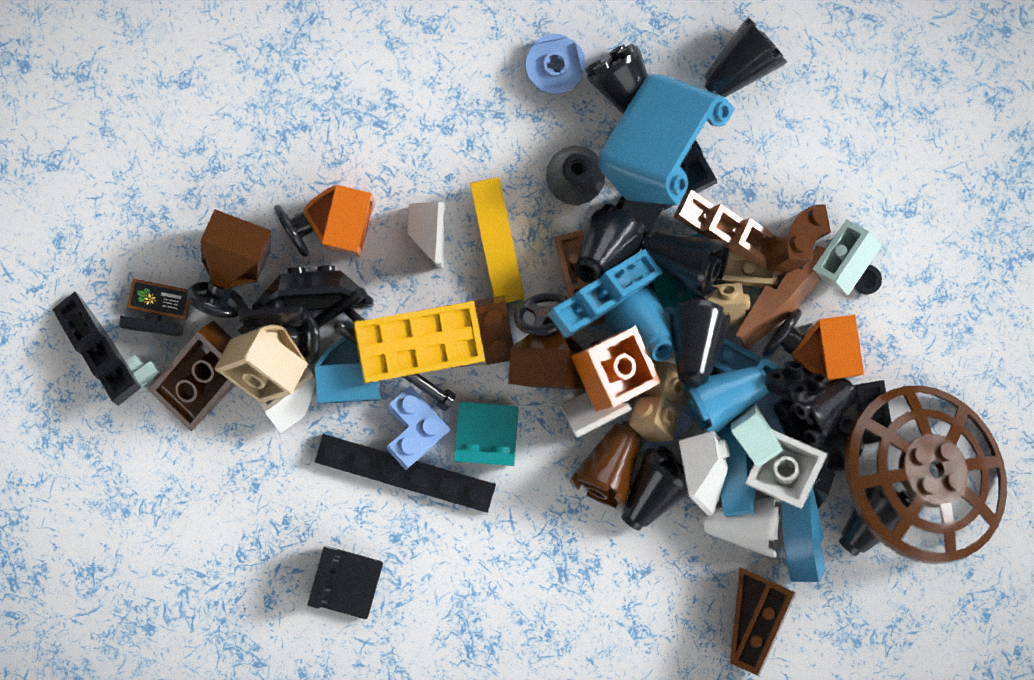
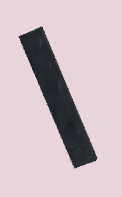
(417, 478)

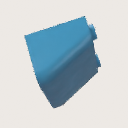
(655, 136)

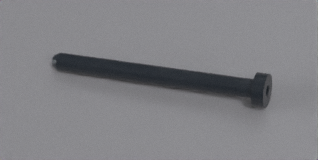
(443, 398)

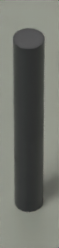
(340, 307)

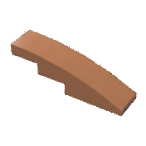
(718, 222)
(776, 304)

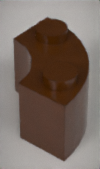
(795, 239)

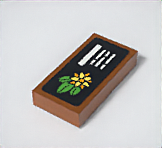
(158, 299)

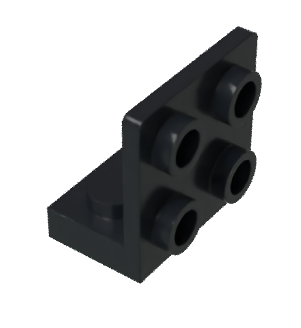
(345, 582)

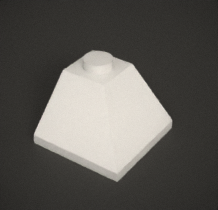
(427, 228)
(292, 407)
(582, 415)
(705, 468)
(789, 473)

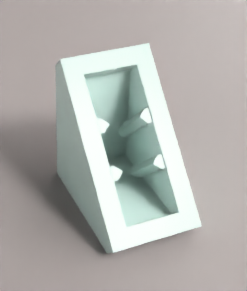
(755, 436)

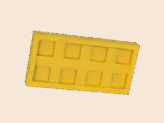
(418, 342)

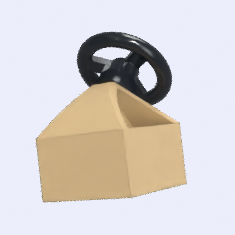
(269, 359)

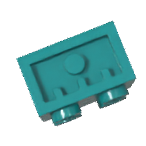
(486, 433)

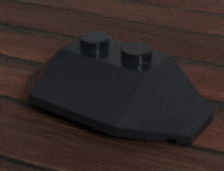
(310, 289)

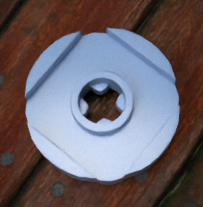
(565, 50)

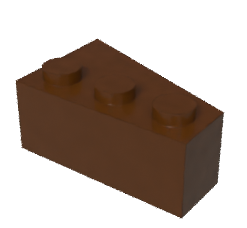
(758, 620)

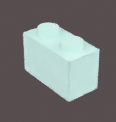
(847, 257)

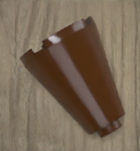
(610, 466)

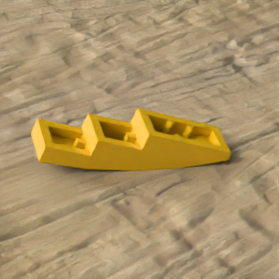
(497, 239)

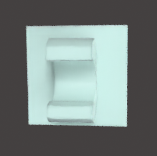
(142, 372)

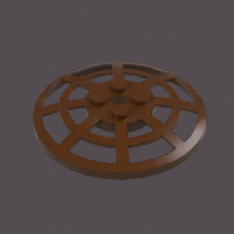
(918, 481)

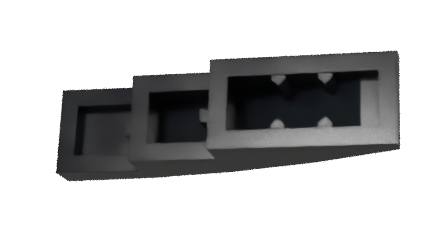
(96, 348)

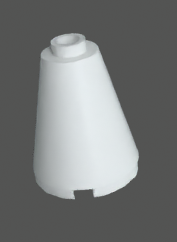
(753, 531)

